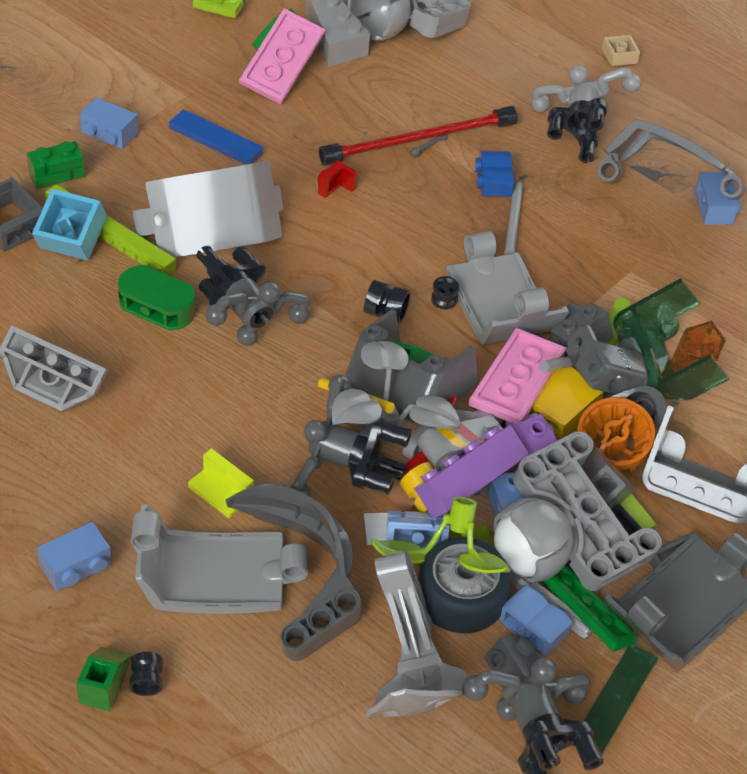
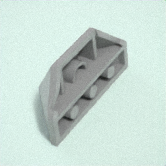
(49, 371)

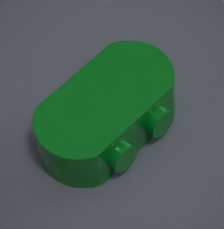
(156, 297)

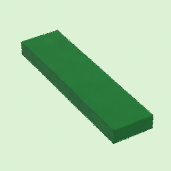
(591, 610)

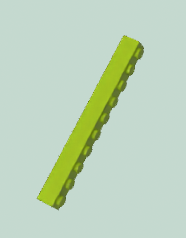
(132, 244)

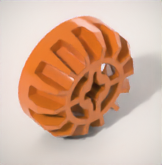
(619, 418)

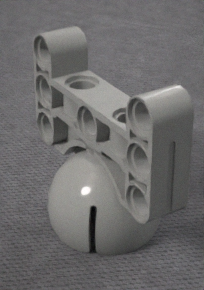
(429, 17)

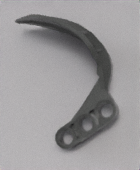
(305, 515)

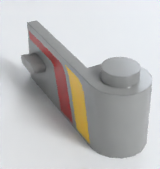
(443, 443)

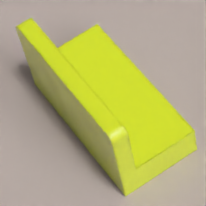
(219, 481)

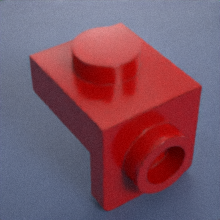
(336, 176)

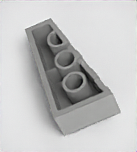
(344, 34)

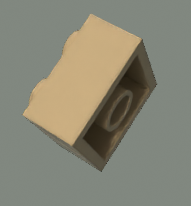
(620, 50)

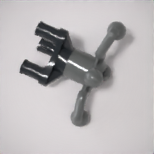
(238, 289)
(352, 449)
(533, 706)

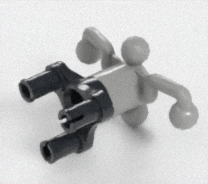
(585, 106)

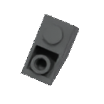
(607, 478)

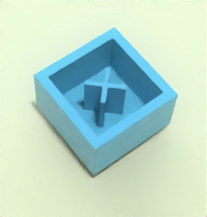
(69, 224)

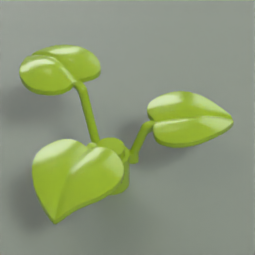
(462, 525)

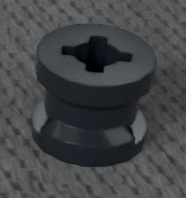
(445, 292)

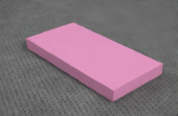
(282, 56)
(516, 377)

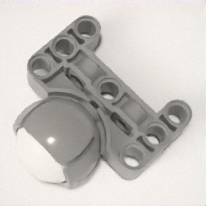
(551, 527)

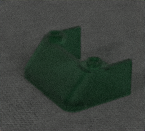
(653, 323)

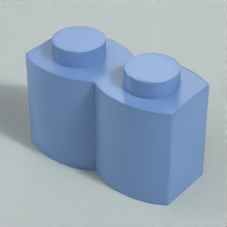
(533, 617)

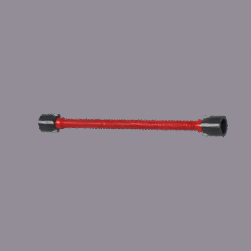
(500, 117)

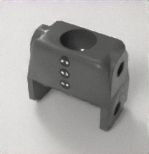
(606, 365)

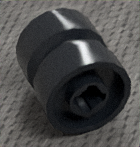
(382, 299)

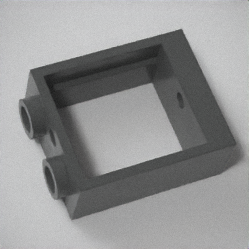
(20, 228)

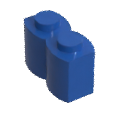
(495, 173)

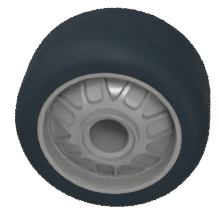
(458, 596)

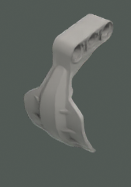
(422, 677)

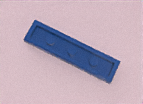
(216, 137)

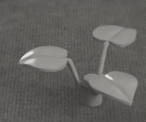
(358, 408)

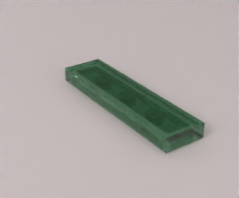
(619, 694)

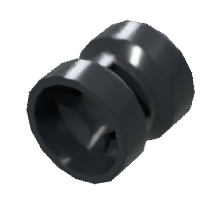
(146, 672)

